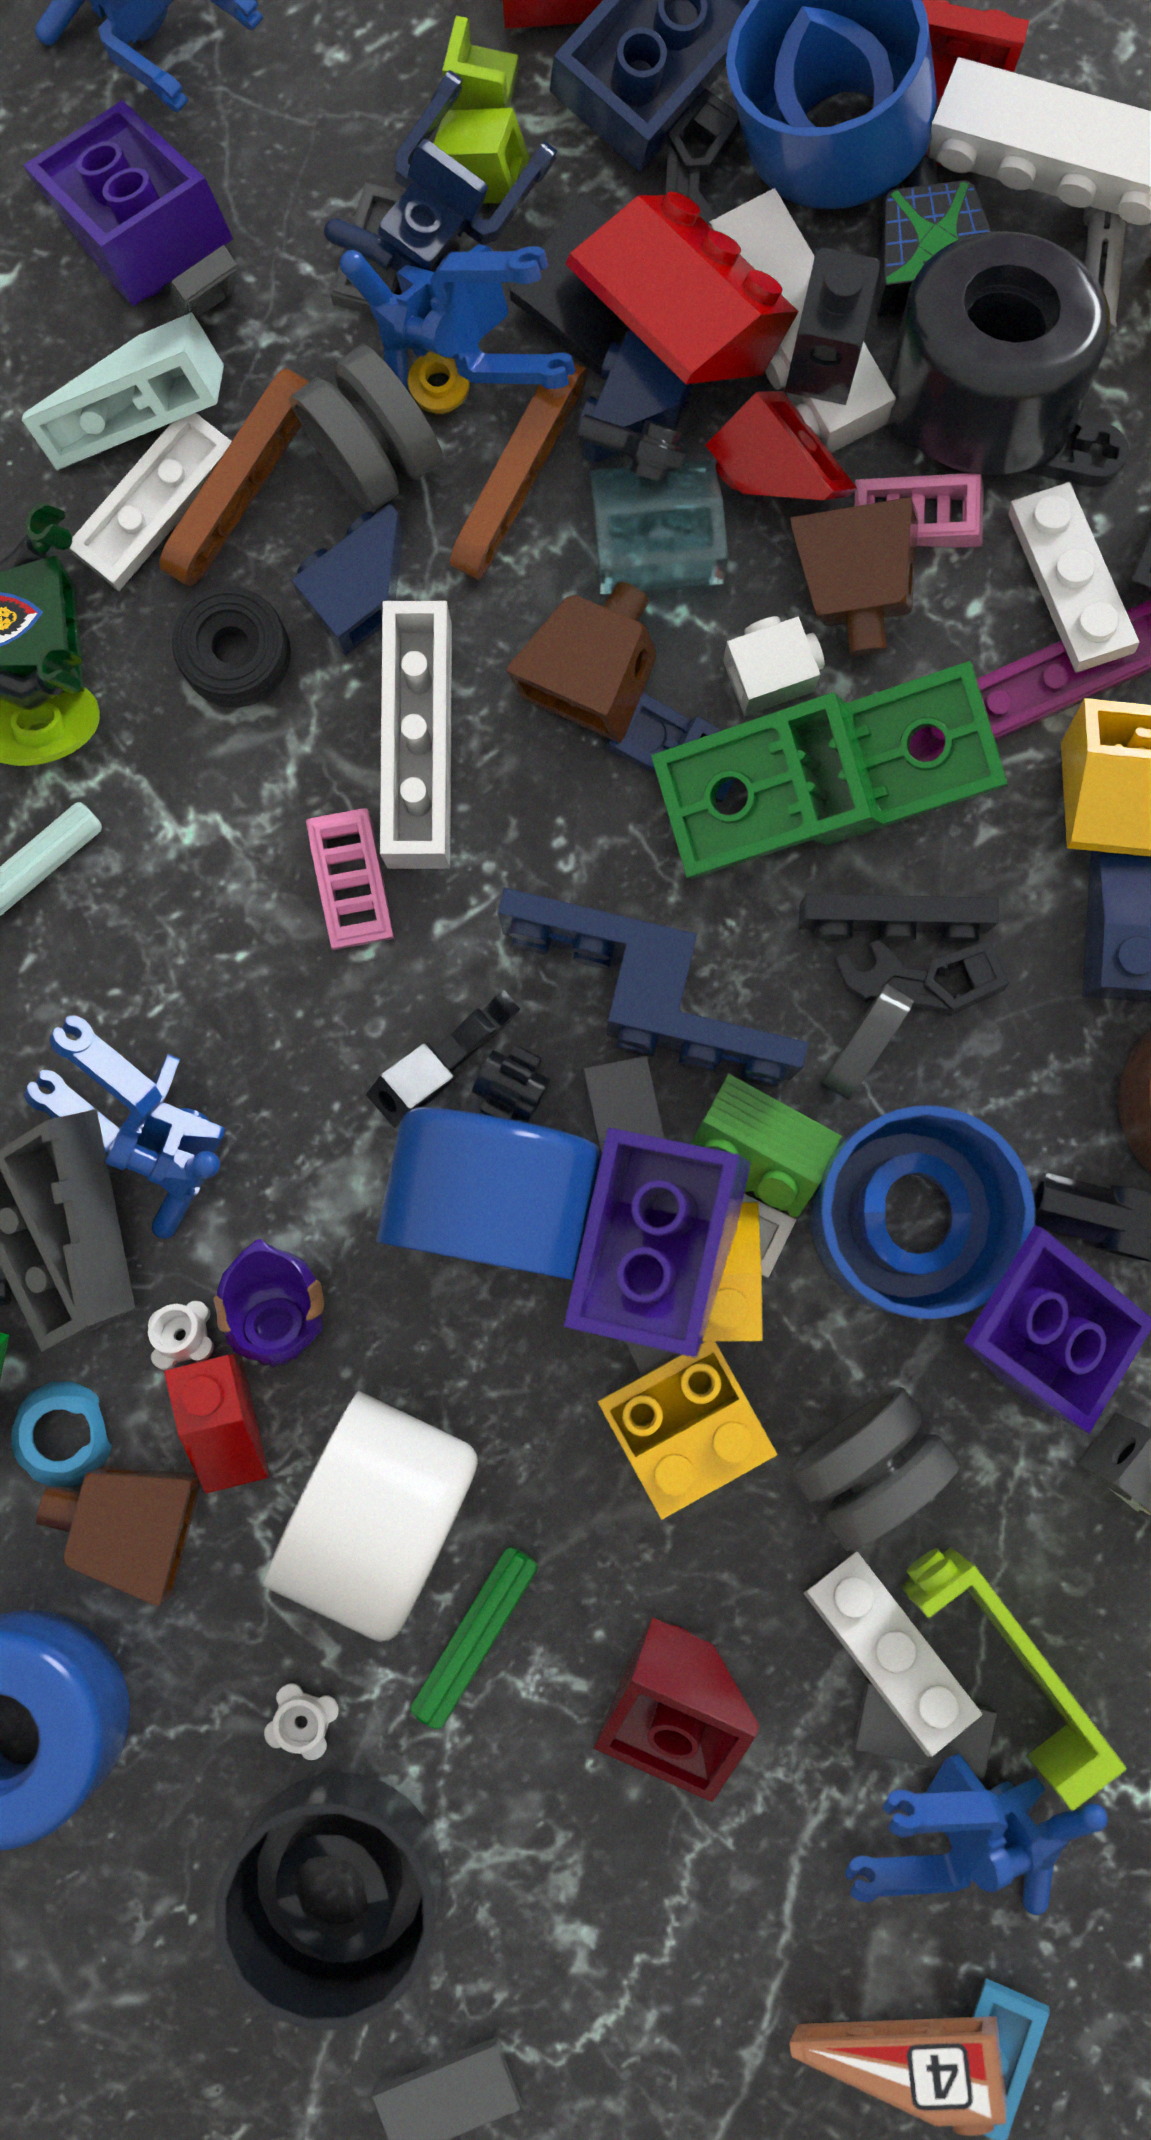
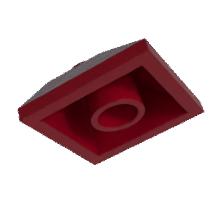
(678, 1713)

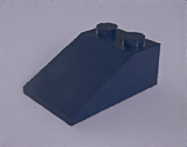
(642, 67)
(1118, 928)

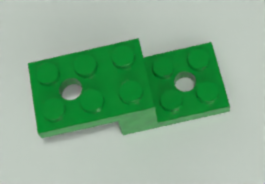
(829, 770)

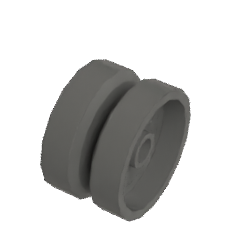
(367, 428)
(874, 1469)

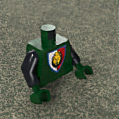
(39, 616)

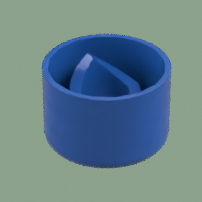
(801, 51)
(489, 1191)
(986, 1198)
(81, 1715)

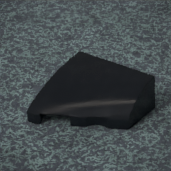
(562, 300)

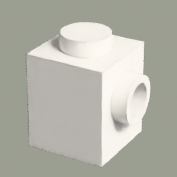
(773, 663)

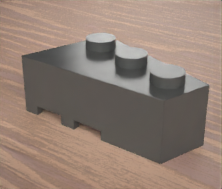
(62, 1230)

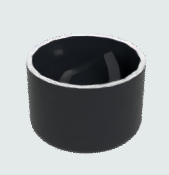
(997, 352)
(307, 1966)

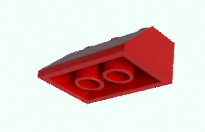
(685, 289)

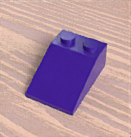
(130, 201)
(656, 1241)
(1058, 1332)

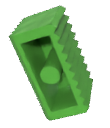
(782, 1144)

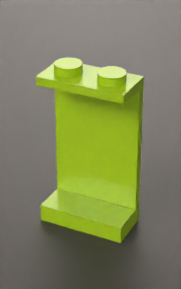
(1077, 1757)

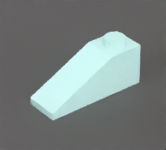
(129, 393)

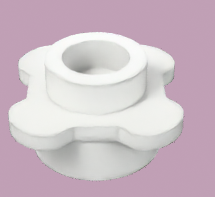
(166, 1324)
(284, 1731)

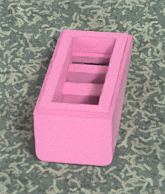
(944, 489)
(337, 826)

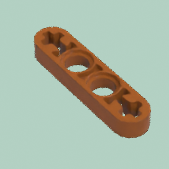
(515, 475)
(233, 482)

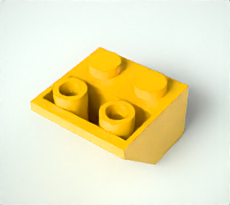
(1108, 778)
(687, 1428)

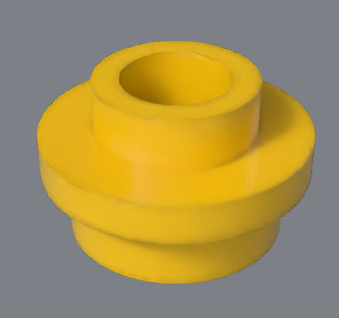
(433, 398)

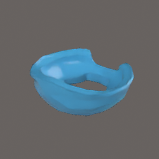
(59, 1396)

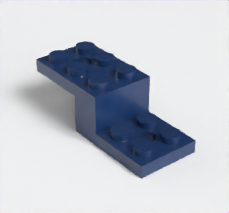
(648, 987)

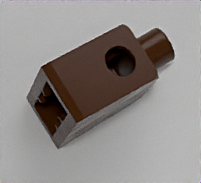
(860, 567)
(589, 661)
(125, 1527)

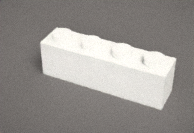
(1045, 139)
(776, 247)
(416, 735)

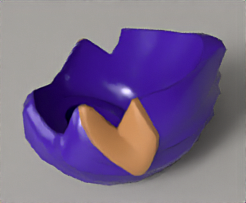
(269, 1305)

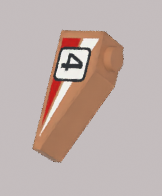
(928, 2067)

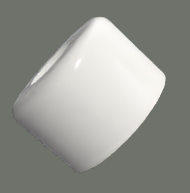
(372, 1518)

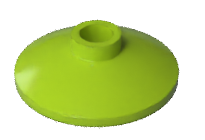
(48, 731)

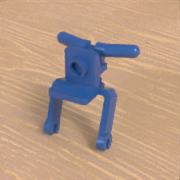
(133, 21)
(453, 310)
(180, 1136)
(987, 1834)

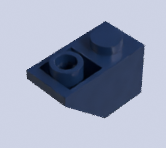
(635, 391)
(353, 578)

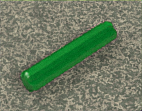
(474, 1638)

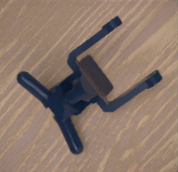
(438, 200)

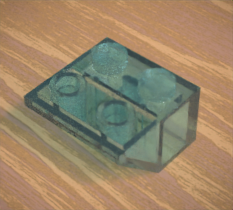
(659, 530)

